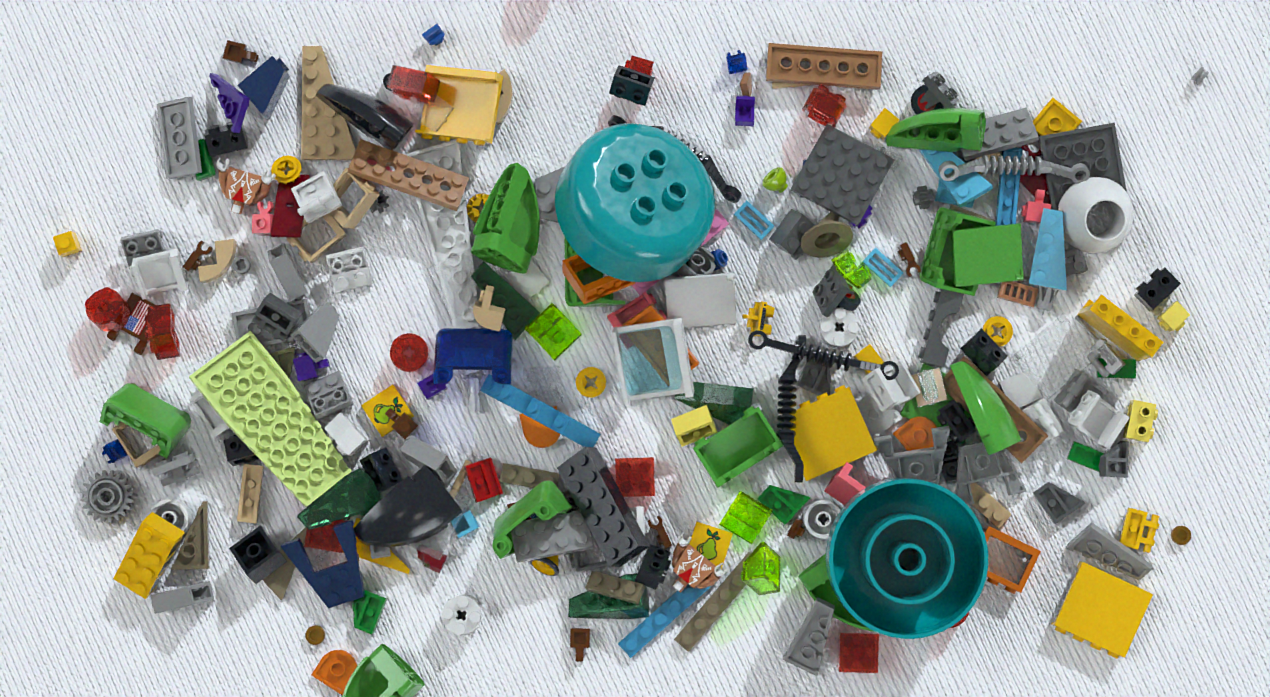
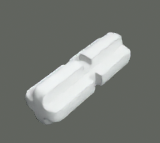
(473, 390)

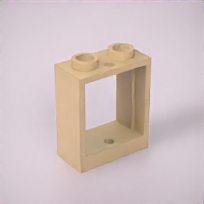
(341, 215)
(305, 255)
(138, 461)

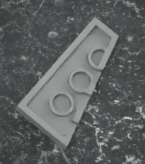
(1101, 546)
(809, 642)

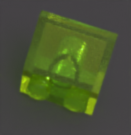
(553, 331)
(762, 570)

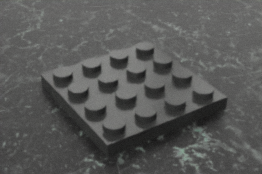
(1091, 146)
(842, 174)

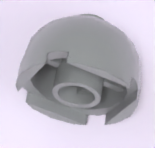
(699, 264)

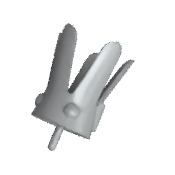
(1045, 303)

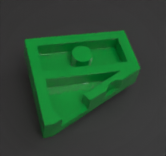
(782, 502)
(368, 611)

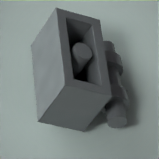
(789, 233)
(276, 317)

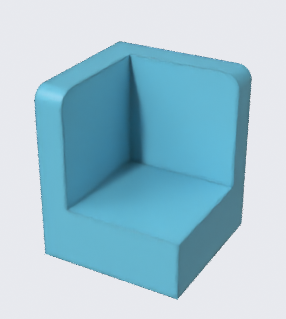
(466, 524)

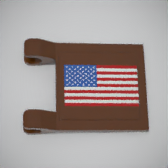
(136, 324)

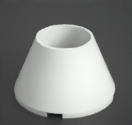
(1077, 203)

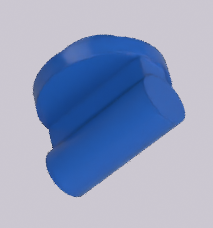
(434, 35)
(720, 259)

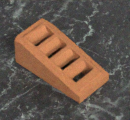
(1002, 289)

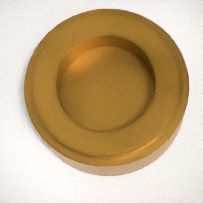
(1181, 535)
(315, 635)

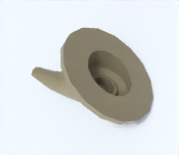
(827, 237)

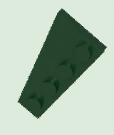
(518, 310)

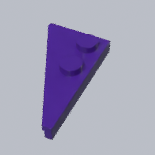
(231, 100)

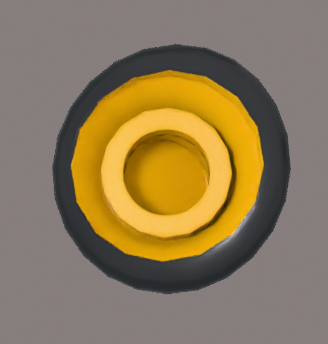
(547, 565)

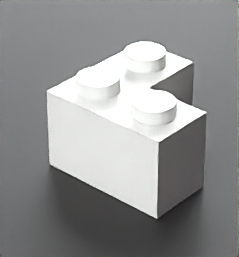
(346, 434)

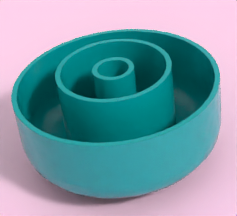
(635, 202)
(907, 558)

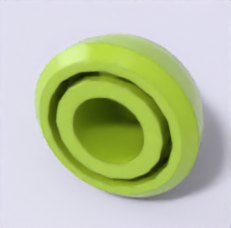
(775, 180)

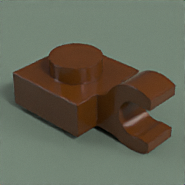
(237, 52)
(906, 255)
(195, 258)
(403, 424)
(796, 529)
(662, 538)
(579, 639)

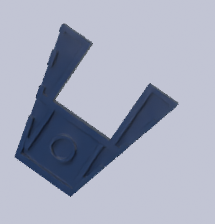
(335, 583)

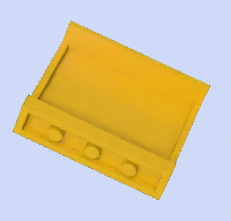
(475, 104)
(1120, 328)
(831, 433)
(1102, 610)

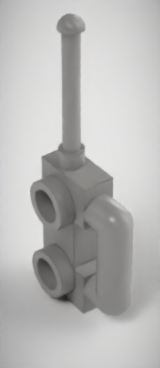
(1076, 267)
(1113, 361)

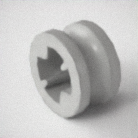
(1199, 76)
(246, 262)

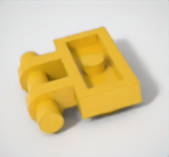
(1133, 528)

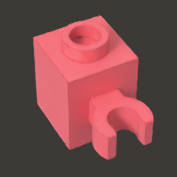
(1033, 210)
(263, 222)

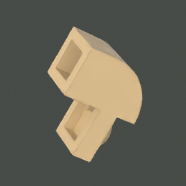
(487, 314)

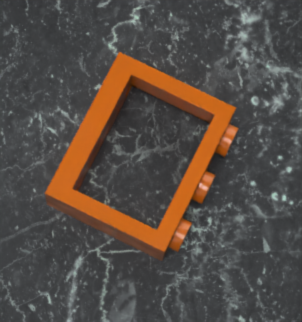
(593, 290)
(1033, 552)

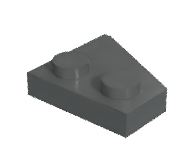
(815, 378)
(1115, 461)
(1057, 502)

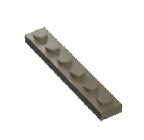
(712, 608)

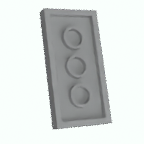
(1005, 133)
(179, 138)
(243, 323)
(551, 537)

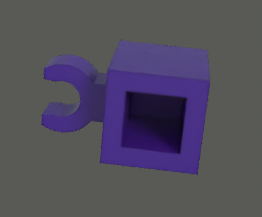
(307, 368)
(430, 388)

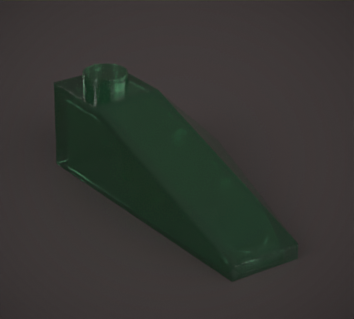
(723, 401)
(347, 498)
(599, 606)

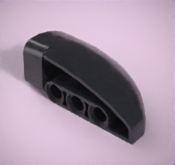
(389, 121)
(409, 512)

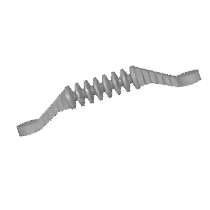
(1039, 166)

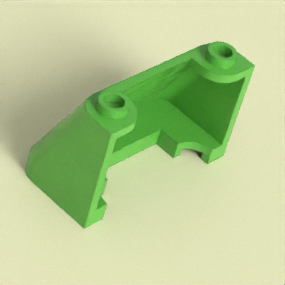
(938, 260)
(147, 415)
(737, 446)
(543, 500)

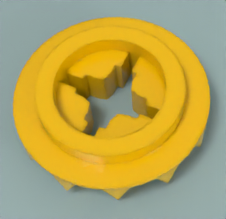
(280, 165)
(475, 201)
(998, 322)
(591, 372)

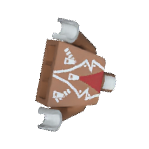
(243, 186)
(693, 567)

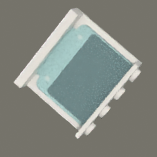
(652, 360)

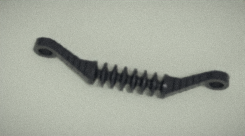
(729, 192)
(823, 356)
(787, 435)

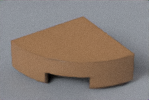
(746, 84)

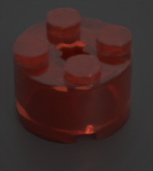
(824, 106)
(107, 309)
(401, 346)

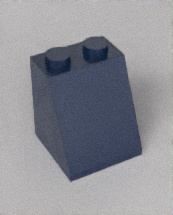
(266, 85)

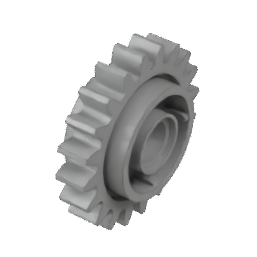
(118, 502)

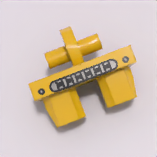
(756, 317)

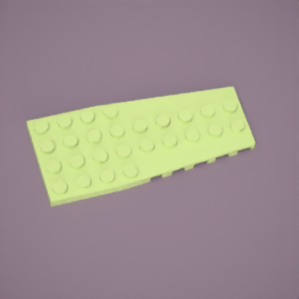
(271, 418)

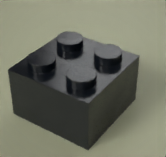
(258, 554)

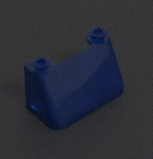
(473, 351)

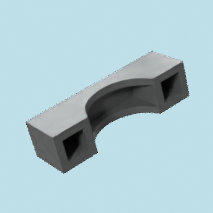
(934, 351)

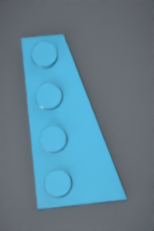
(964, 187)
(1049, 256)

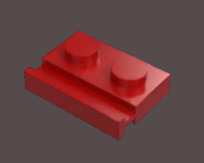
(483, 479)

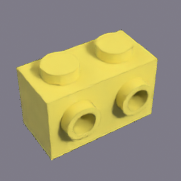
(1140, 421)
(694, 424)

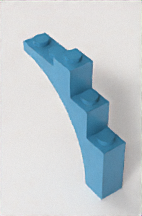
(540, 412)

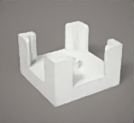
(875, 419)

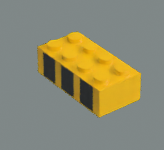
(148, 555)

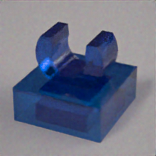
(736, 63)
(114, 451)

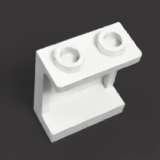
(159, 273)
(891, 392)
(209, 415)
(1098, 419)

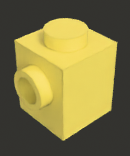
(1173, 317)

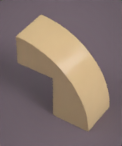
(505, 99)
(225, 255)

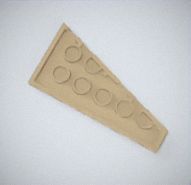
(323, 130)

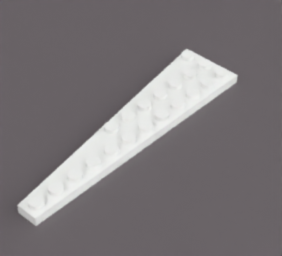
(446, 228)

